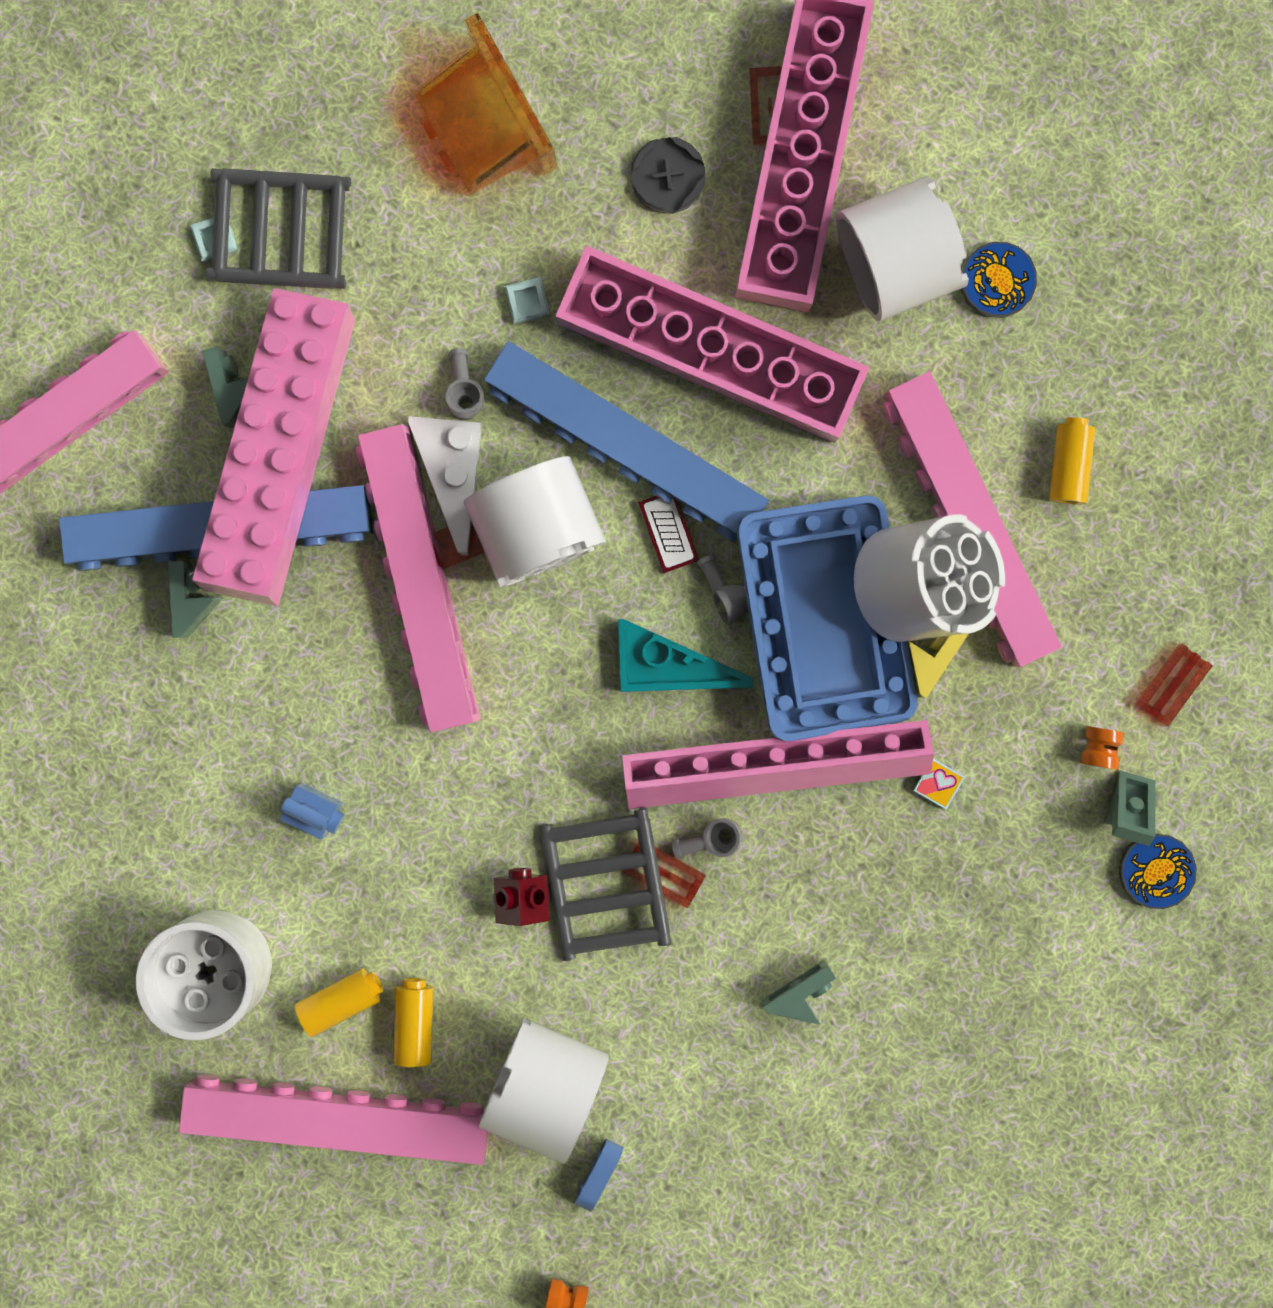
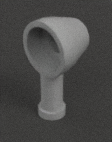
(463, 388)
(732, 596)
(711, 840)

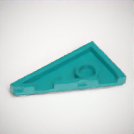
(660, 664)

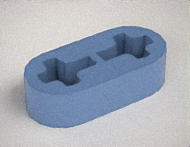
(598, 1175)

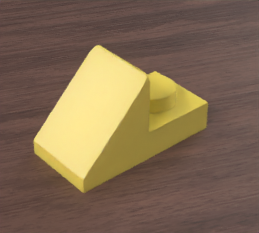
(929, 668)

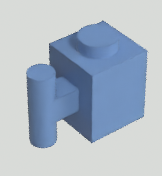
(312, 811)

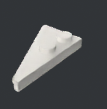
(451, 460)

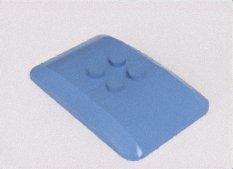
(810, 641)

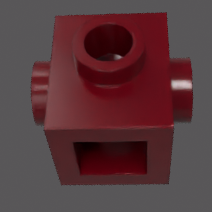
(521, 898)

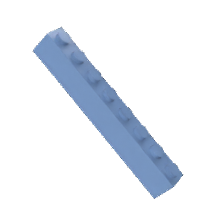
(622, 439)
(181, 529)

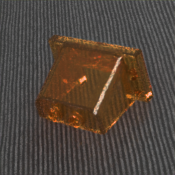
(482, 115)

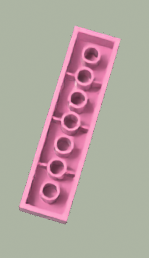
(804, 152)
(711, 344)
(274, 448)

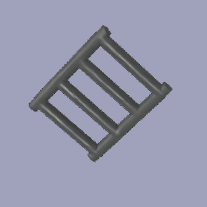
(257, 273)
(645, 858)

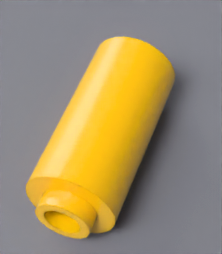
(1072, 462)
(339, 1002)
(413, 1023)

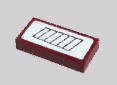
(668, 533)

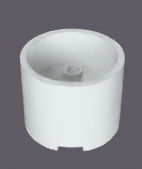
(902, 248)
(534, 520)
(929, 579)
(180, 993)
(544, 1091)

